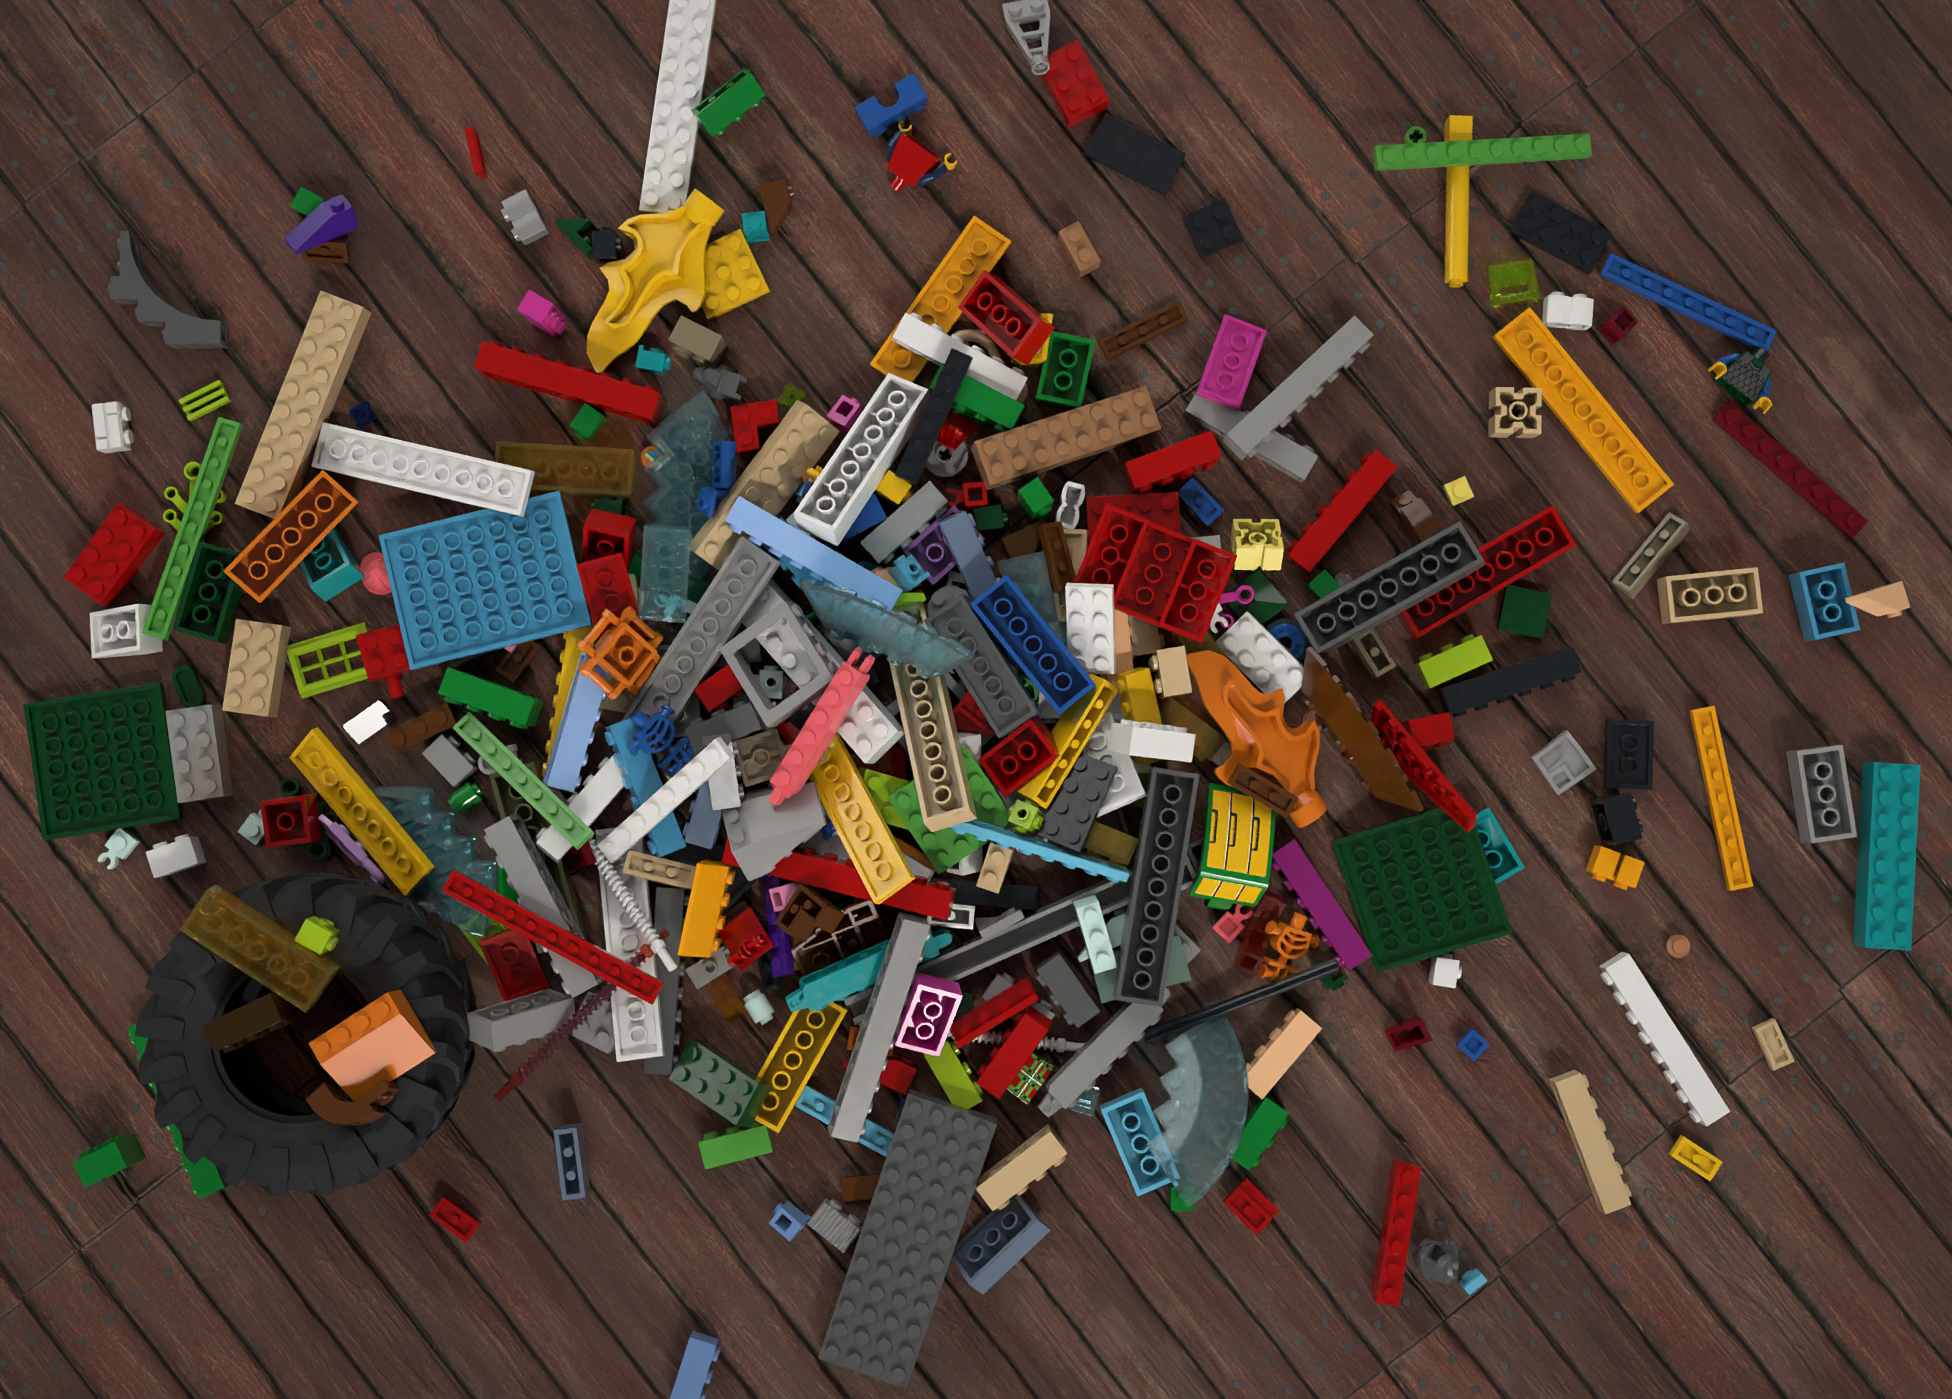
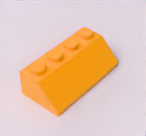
(706, 909)

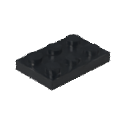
(1628, 754)

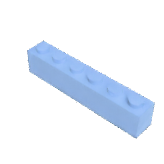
(575, 730)

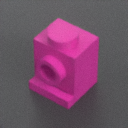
(845, 414)

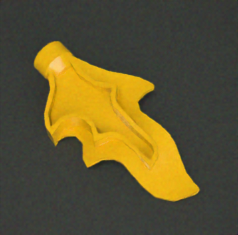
(660, 270)

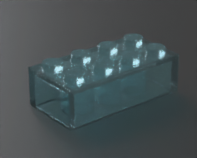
(665, 572)
(1032, 579)

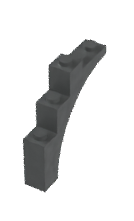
(135, 287)

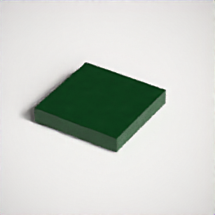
(1524, 611)

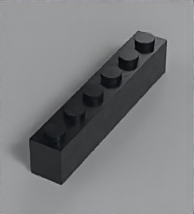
(1508, 681)

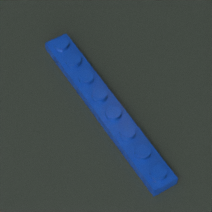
(1687, 302)

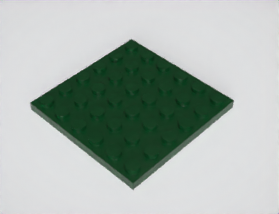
(102, 761)
(1421, 888)

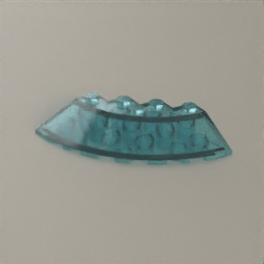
(684, 467)
(884, 630)
(437, 838)
(1204, 1110)

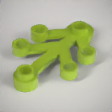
(182, 504)

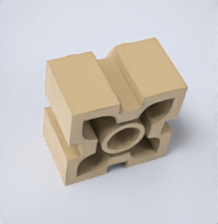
(1524, 402)

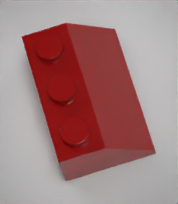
(1020, 755)

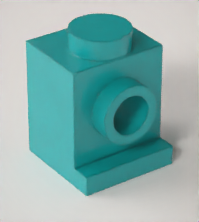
(755, 226)
(653, 361)

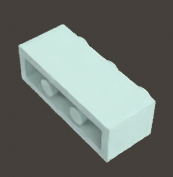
(1095, 934)

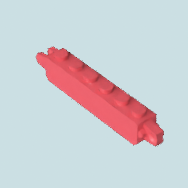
(820, 727)

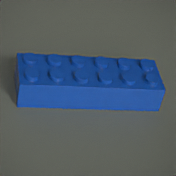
(1032, 644)

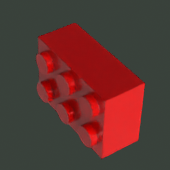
(1074, 85)

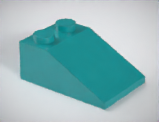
(331, 567)
(1499, 851)

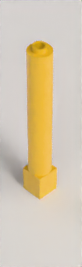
(1457, 206)

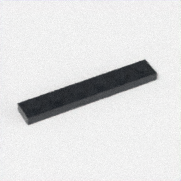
(934, 416)

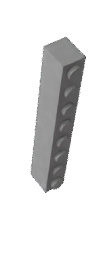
(1298, 387)

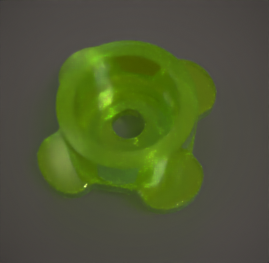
(790, 390)

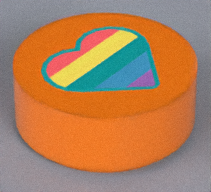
(648, 455)

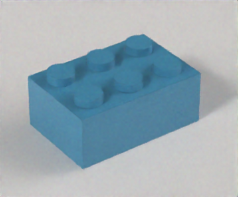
(1822, 602)

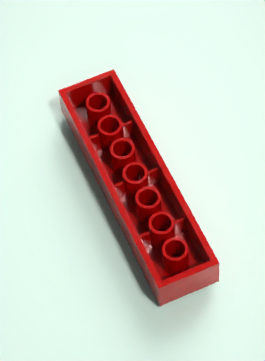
(570, 383)
(1505, 561)

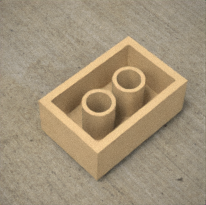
(1170, 672)

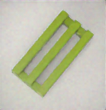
(201, 392)

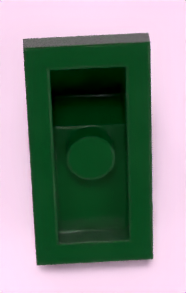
(574, 230)

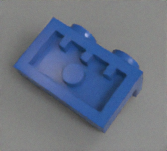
(724, 464)

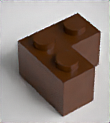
(806, 911)

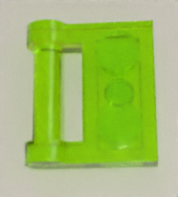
(1512, 275)

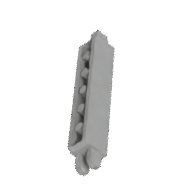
(1098, 1054)

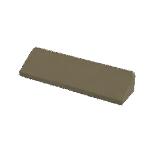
(1651, 555)

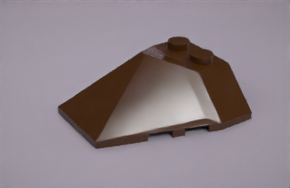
(856, 932)

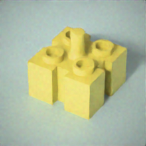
(1257, 544)

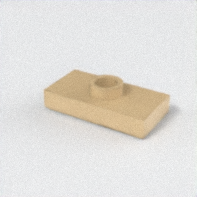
(1773, 1044)

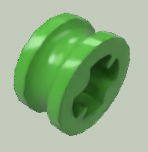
(1419, 130)

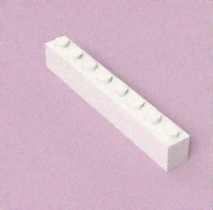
(1664, 1039)

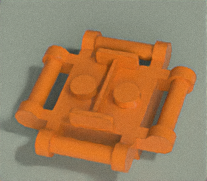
(620, 653)

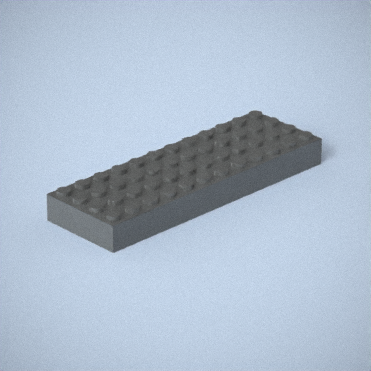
(908, 1238)

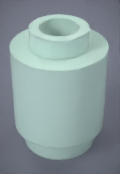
(759, 1007)

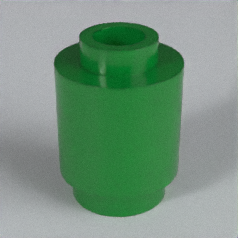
(466, 797)

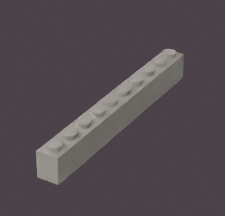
(878, 1027)

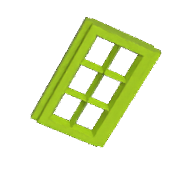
(317, 644)

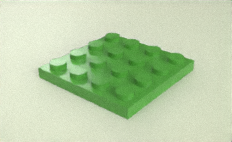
(945, 846)

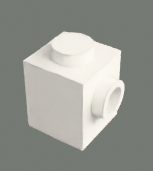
(1444, 970)

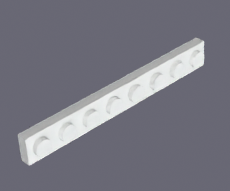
(666, 799)

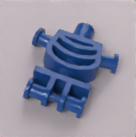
(649, 727)

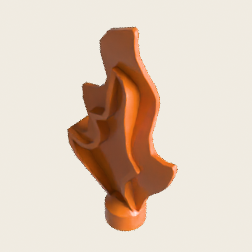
(1260, 733)

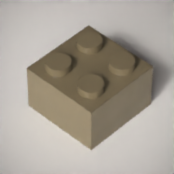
(698, 343)

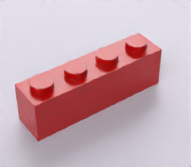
(1013, 1052)

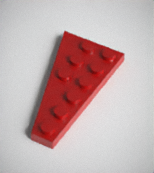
(1420, 767)

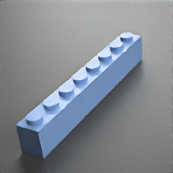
(810, 553)

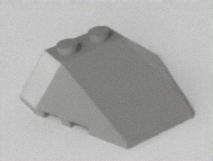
(766, 833)

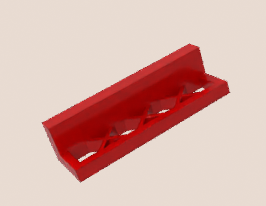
(993, 1012)

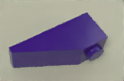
(325, 223)

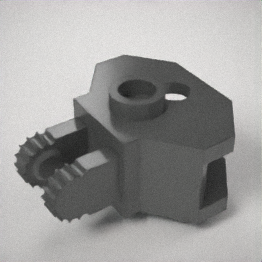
(719, 382)

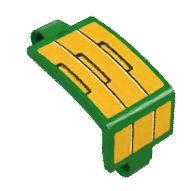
(1234, 849)

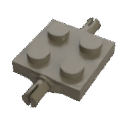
(760, 756)

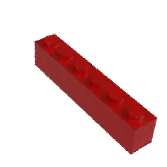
(1341, 511)
(1395, 1232)

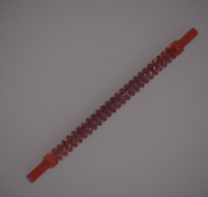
(517, 1078)

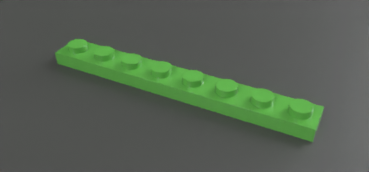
(523, 781)

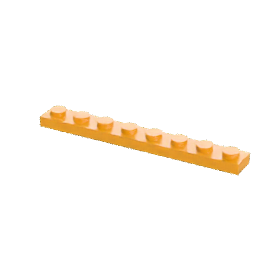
(1721, 798)

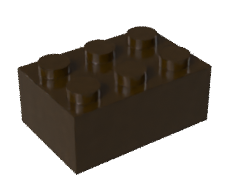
(249, 1022)

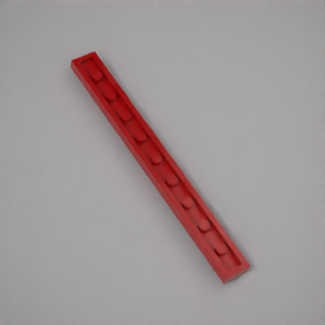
(553, 937)

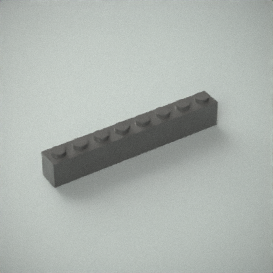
(669, 914)

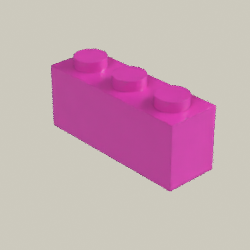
(542, 314)

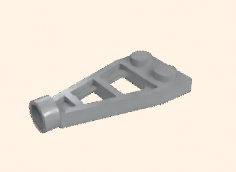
(1026, 12)

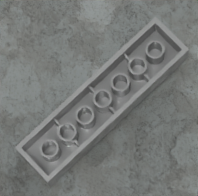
(538, 893)

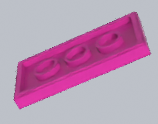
(1231, 362)

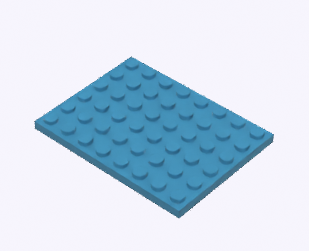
(485, 581)

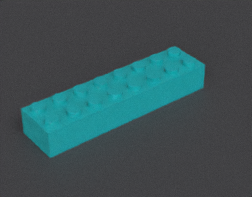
(1886, 856)

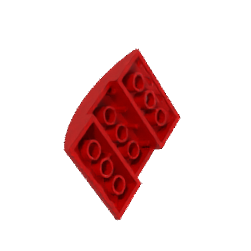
(1156, 572)

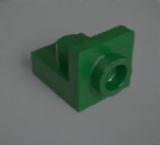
(1331, 983)

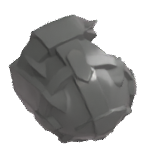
(1438, 1259)

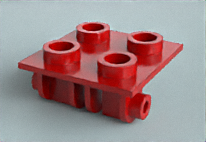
(955, 431)
(745, 939)

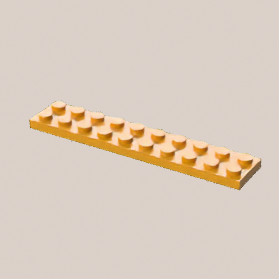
(1583, 410)

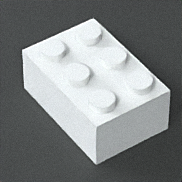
(1151, 740)

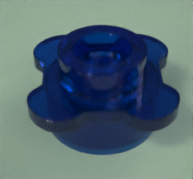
(356, 413)

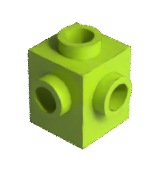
(1032, 820)

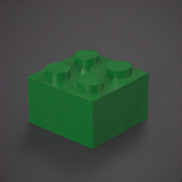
(108, 1159)

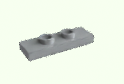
(709, 968)

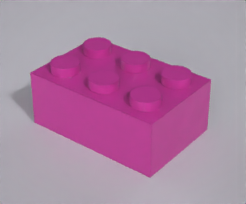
(928, 1014)

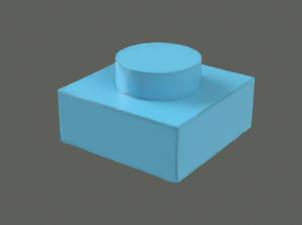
(1472, 1280)

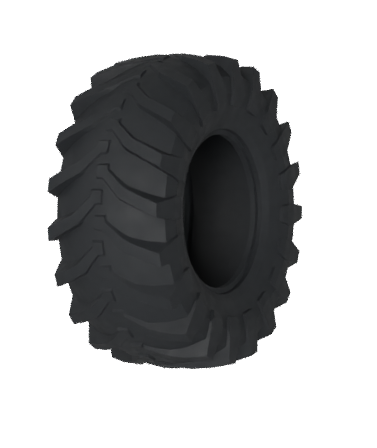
(229, 1102)

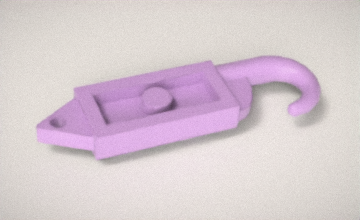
(354, 850)

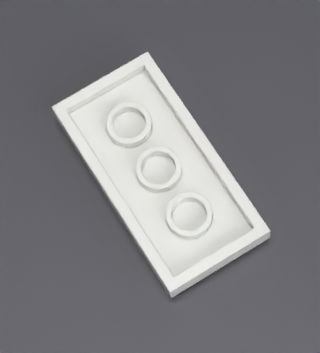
(1091, 626)
(1261, 656)

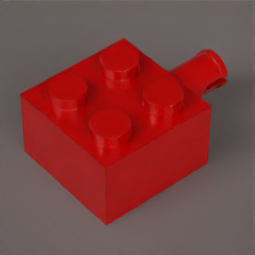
(385, 657)

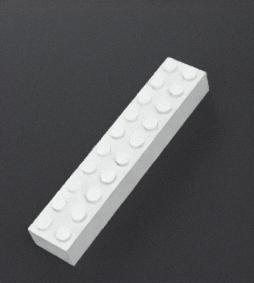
(868, 725)

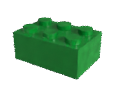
(1065, 371)

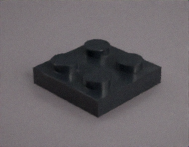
(1212, 228)

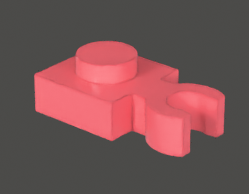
(1229, 924)

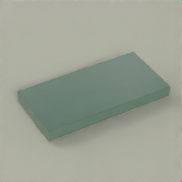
(1177, 972)

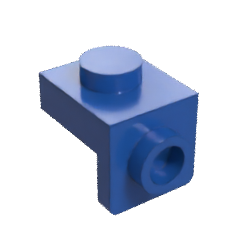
(710, 499)

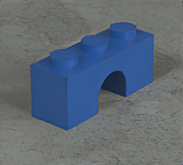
(877, 118)

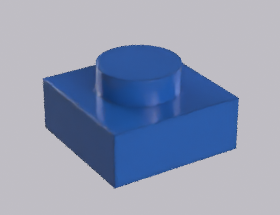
(1472, 1044)

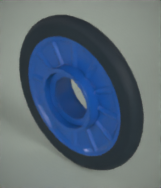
(1290, 628)

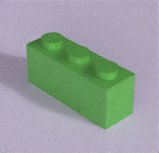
(735, 1144)

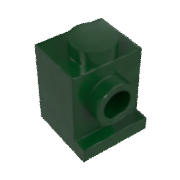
(609, 504)

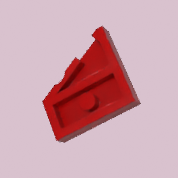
(970, 717)

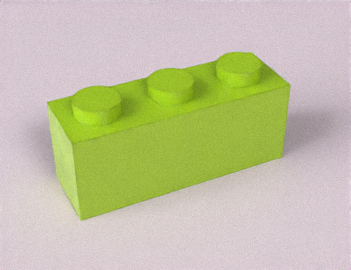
(1452, 661)
(955, 1076)

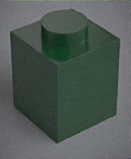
(990, 518)

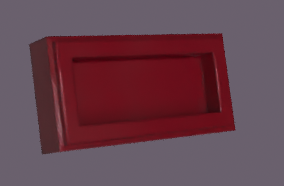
(582, 857)

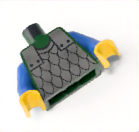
(1745, 377)

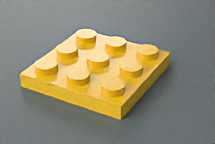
(730, 275)

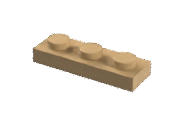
(659, 870)

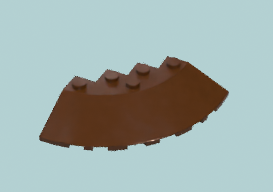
(1354, 735)

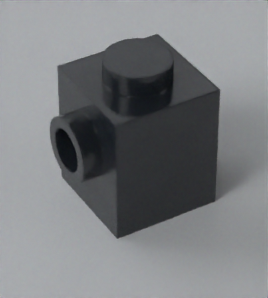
(606, 245)

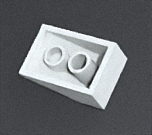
(120, 633)

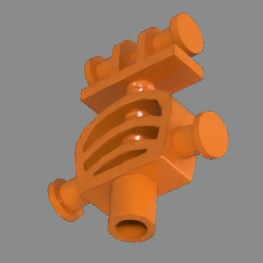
(1296, 939)

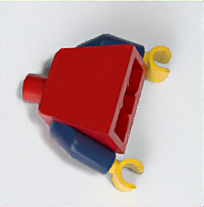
(913, 161)

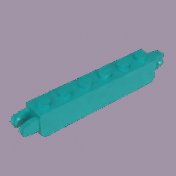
(853, 974)

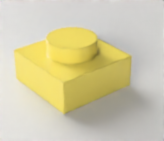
(1458, 491)

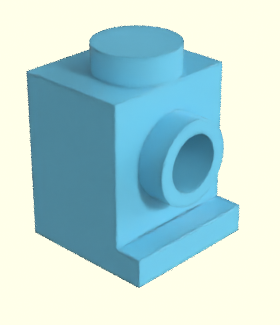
(907, 573)

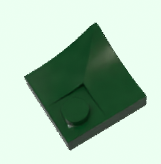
(1266, 599)

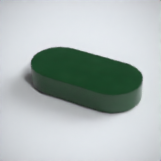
(188, 686)

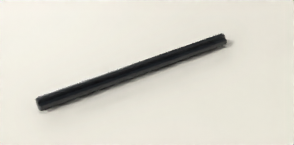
(1241, 1000)

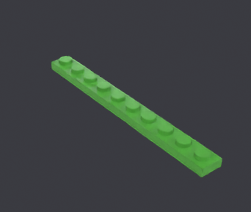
(1481, 152)
(192, 528)

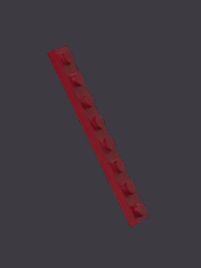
(1789, 470)

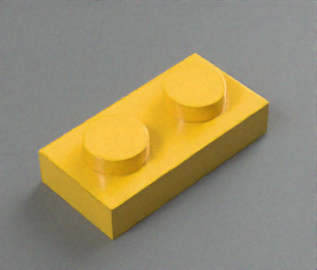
(1695, 1158)

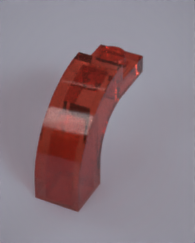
(1254, 938)

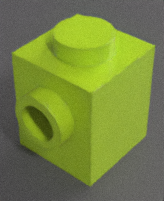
(318, 935)

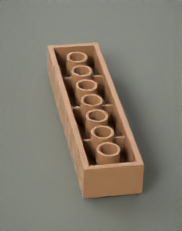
(1065, 437)

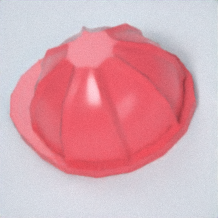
(375, 574)

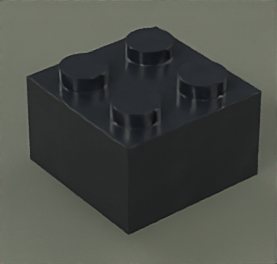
(1617, 818)

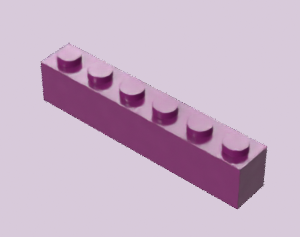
(1320, 905)

